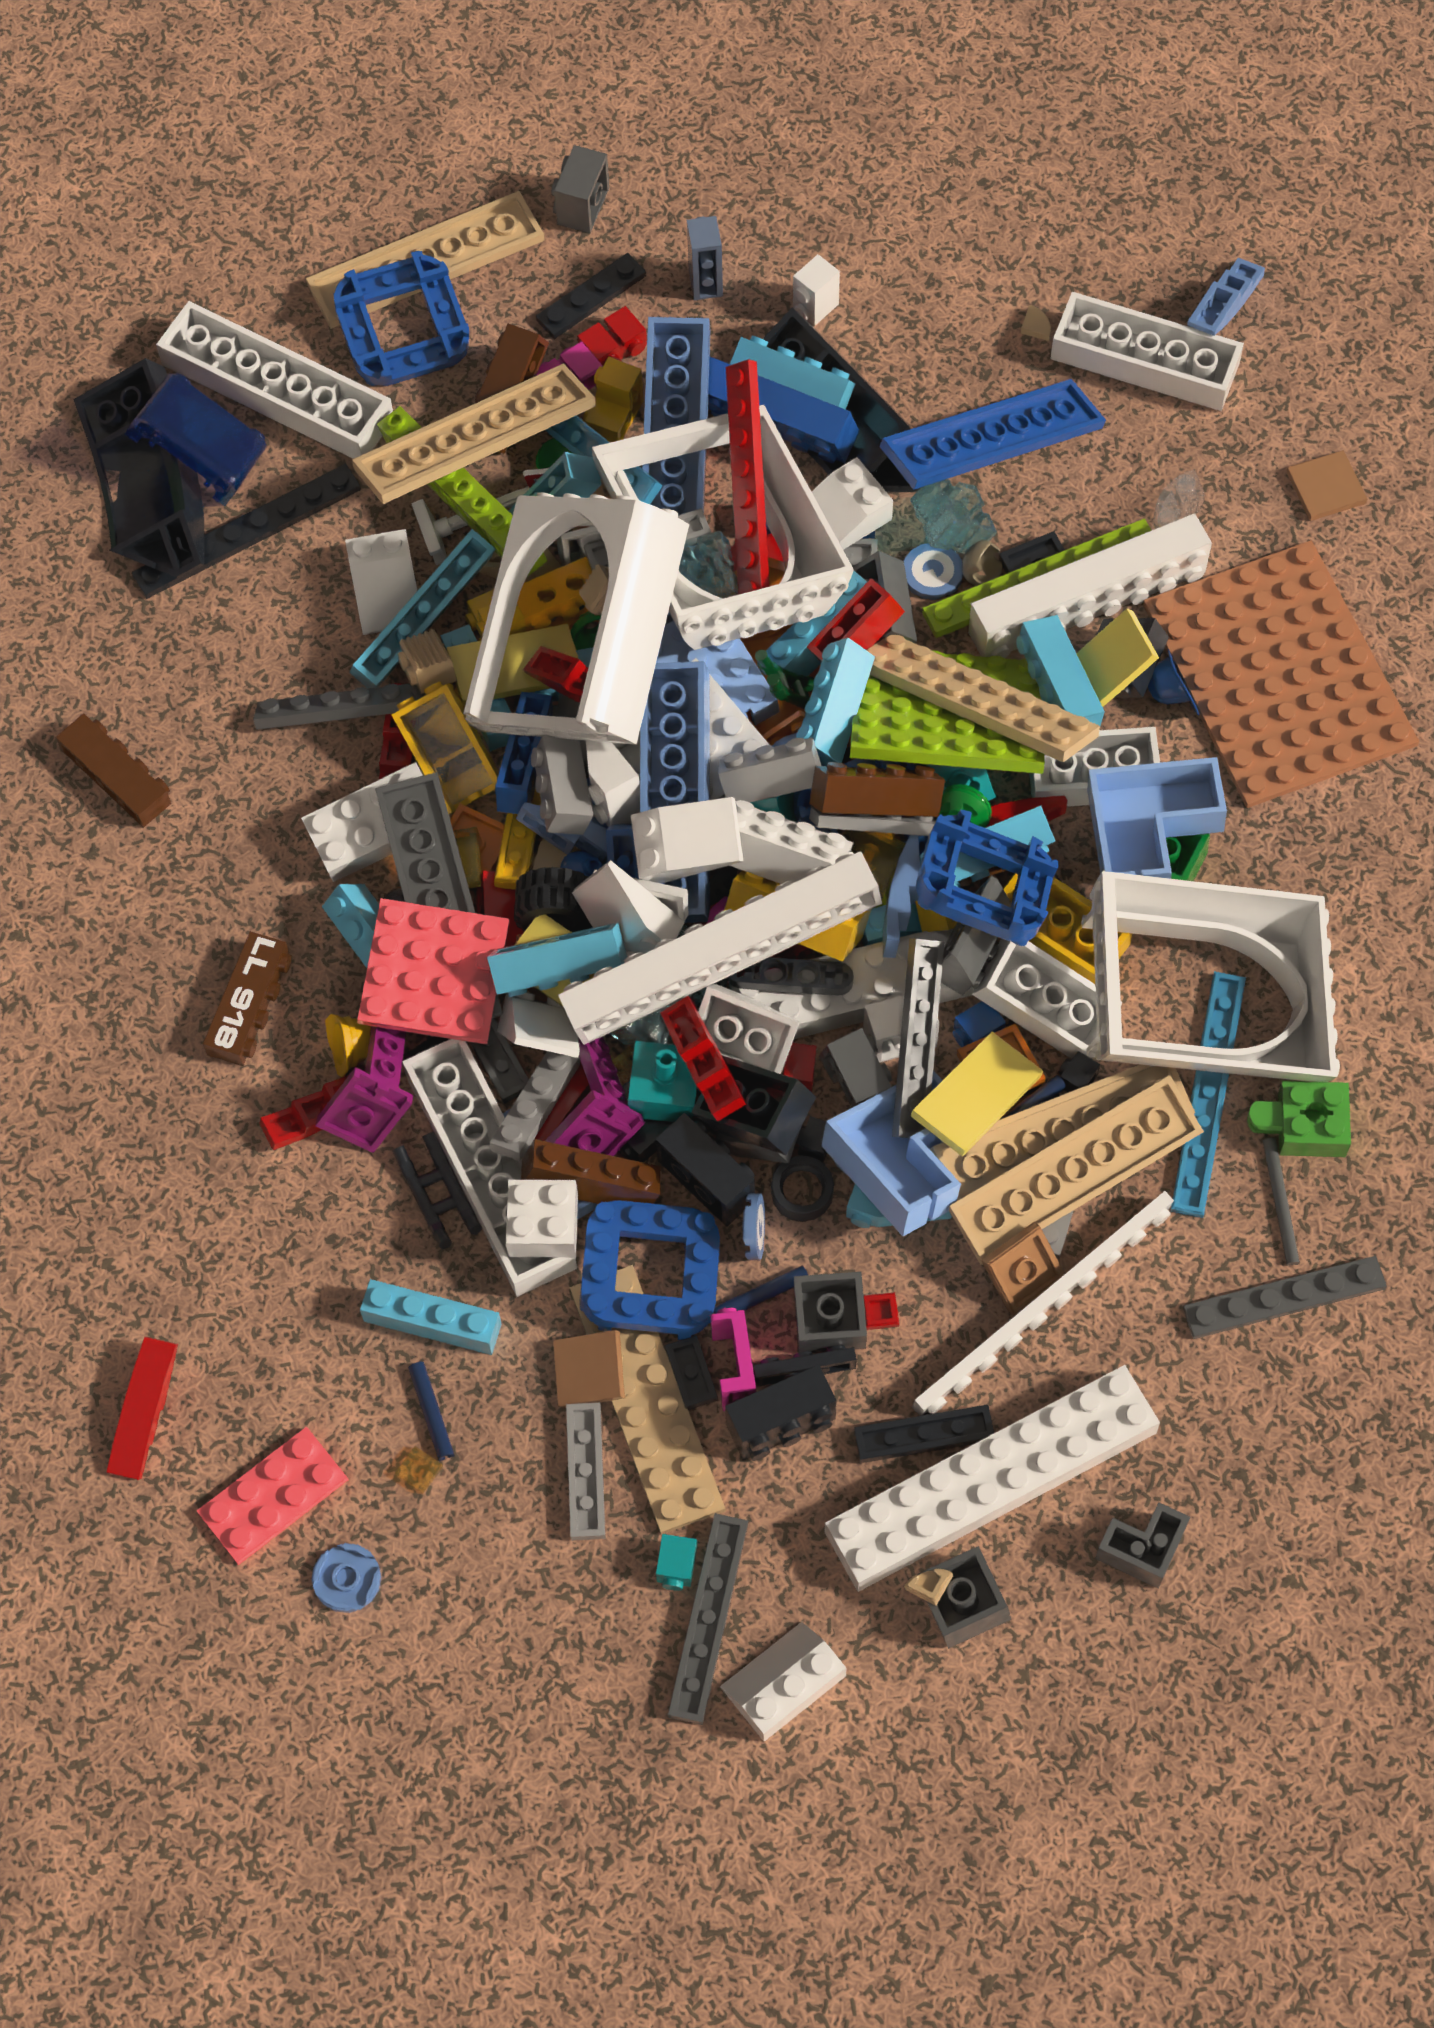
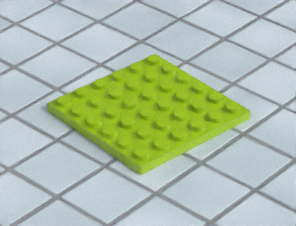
(912, 730)

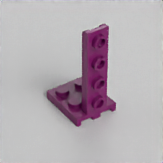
(371, 1100)
(603, 1117)

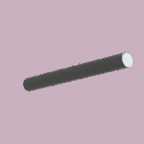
(1281, 1202)

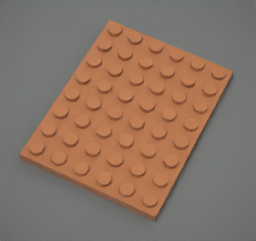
(1281, 674)

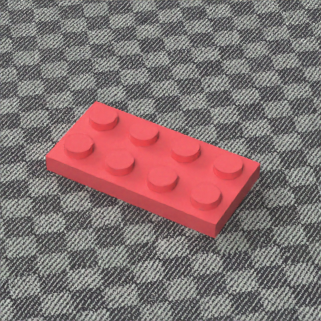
(272, 1495)

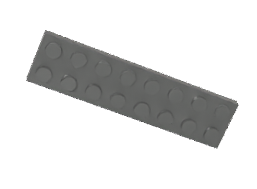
(425, 846)

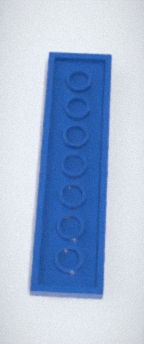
(992, 433)

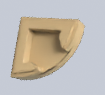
(1036, 324)
(929, 1584)

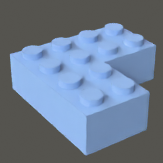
(730, 668)
(1144, 804)
(893, 1172)

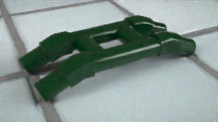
(780, 679)

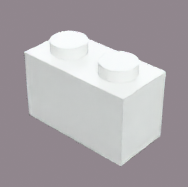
(816, 289)

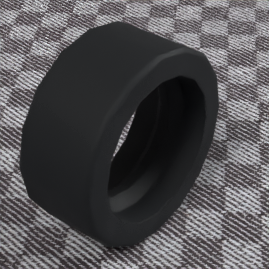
(799, 1212)

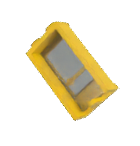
(447, 745)

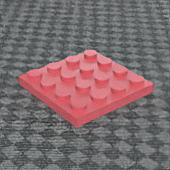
(432, 971)

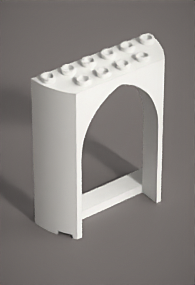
(812, 556)
(643, 562)
(1271, 927)

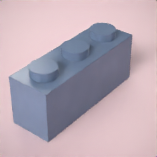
(705, 257)

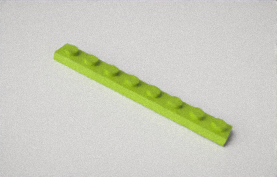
(954, 611)

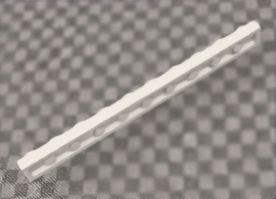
(1034, 1314)

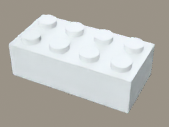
(1109, 750)
(352, 829)
(784, 848)
(1041, 996)

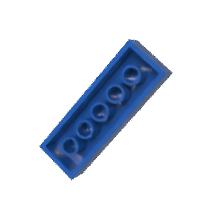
(797, 416)

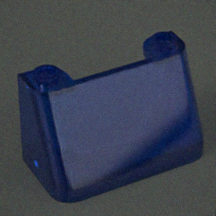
(199, 435)

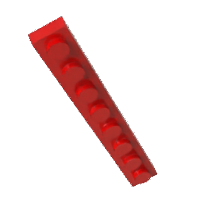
(747, 476)

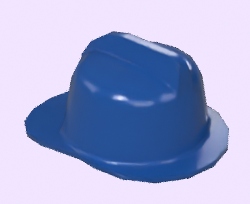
(1168, 686)

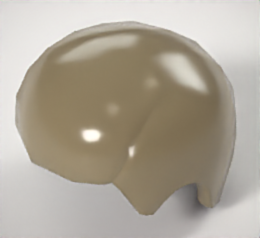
(981, 558)

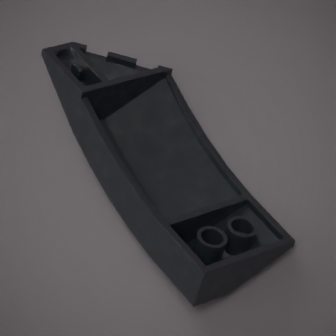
(869, 409)
(158, 496)

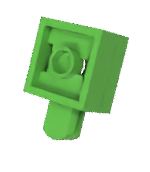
(1299, 1126)

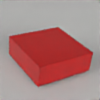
(881, 1311)

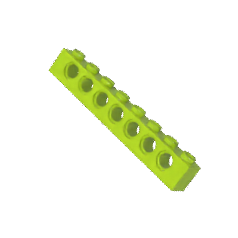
(461, 492)

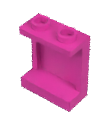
(732, 1325)

